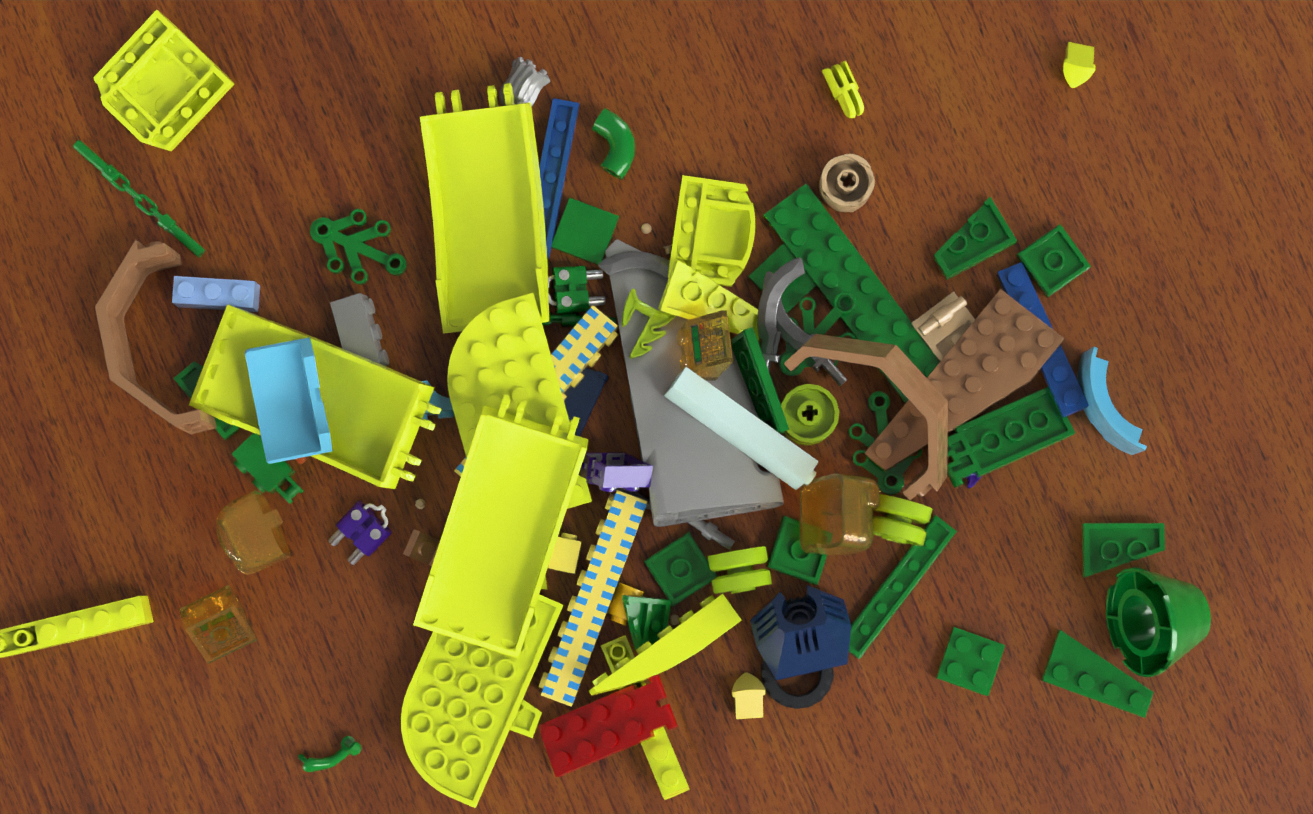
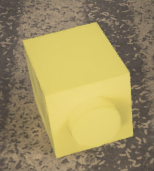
(565, 554)

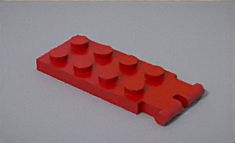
(606, 726)

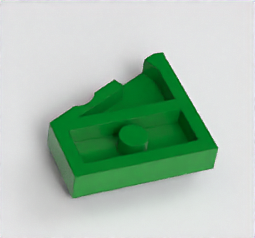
(646, 617)

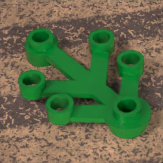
(354, 244)
(822, 328)
(867, 440)

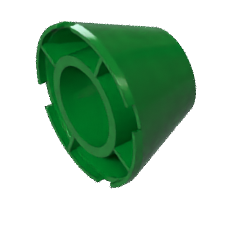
(1155, 619)

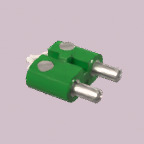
(571, 290)

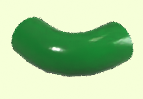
(620, 143)

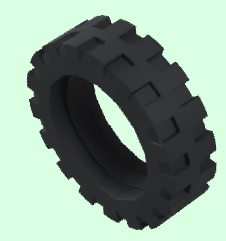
(796, 701)

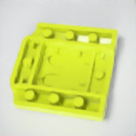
(160, 84)

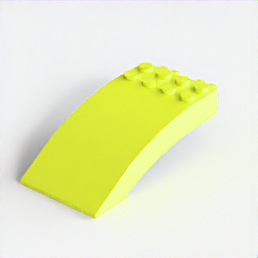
(485, 207)
(366, 405)
(501, 529)

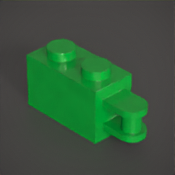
(268, 477)

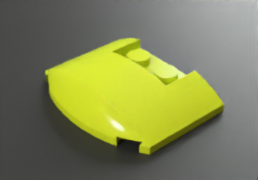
(713, 228)

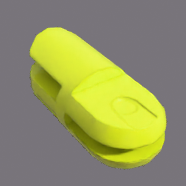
(844, 89)

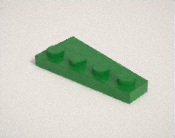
(1089, 675)

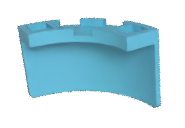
(288, 400)
(1101, 411)

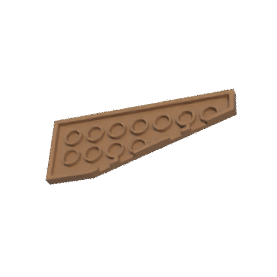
(984, 366)

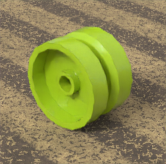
(823, 409)
(900, 515)
(740, 572)

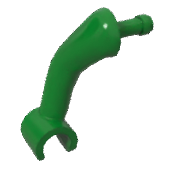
(349, 747)

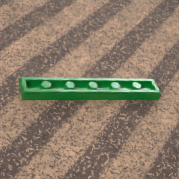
(898, 586)

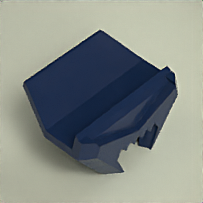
(802, 633)

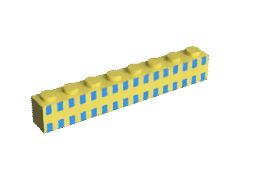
(578, 351)
(594, 597)

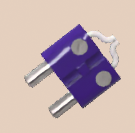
(363, 528)

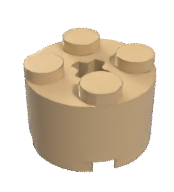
(836, 172)

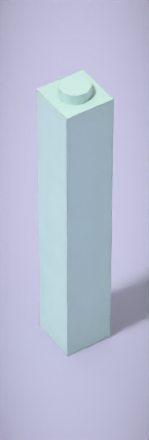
(742, 429)

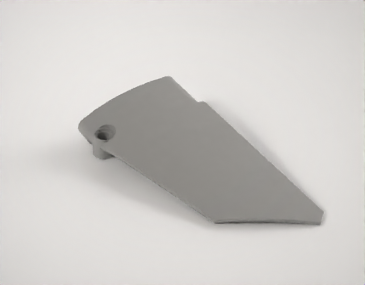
(693, 467)

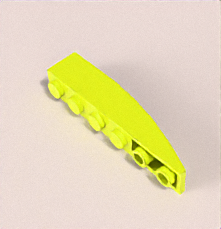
(75, 626)
(673, 646)
(657, 749)

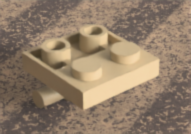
(944, 324)

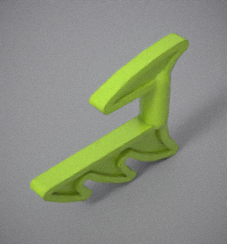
(655, 321)

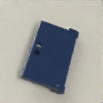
(583, 397)

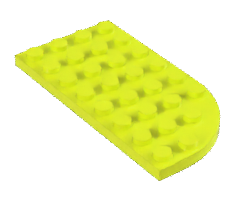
(508, 355)
(466, 704)

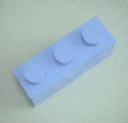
(215, 293)

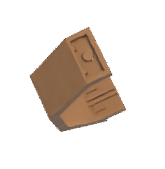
(110, 314)
(909, 381)

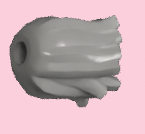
(525, 82)

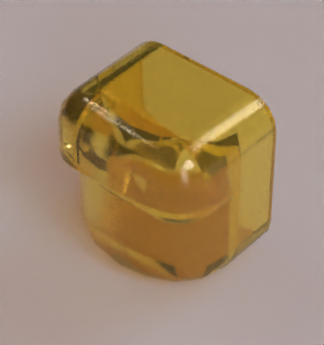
(838, 514)
(252, 534)

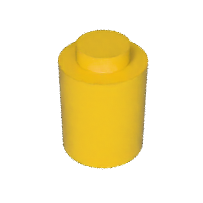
(616, 607)

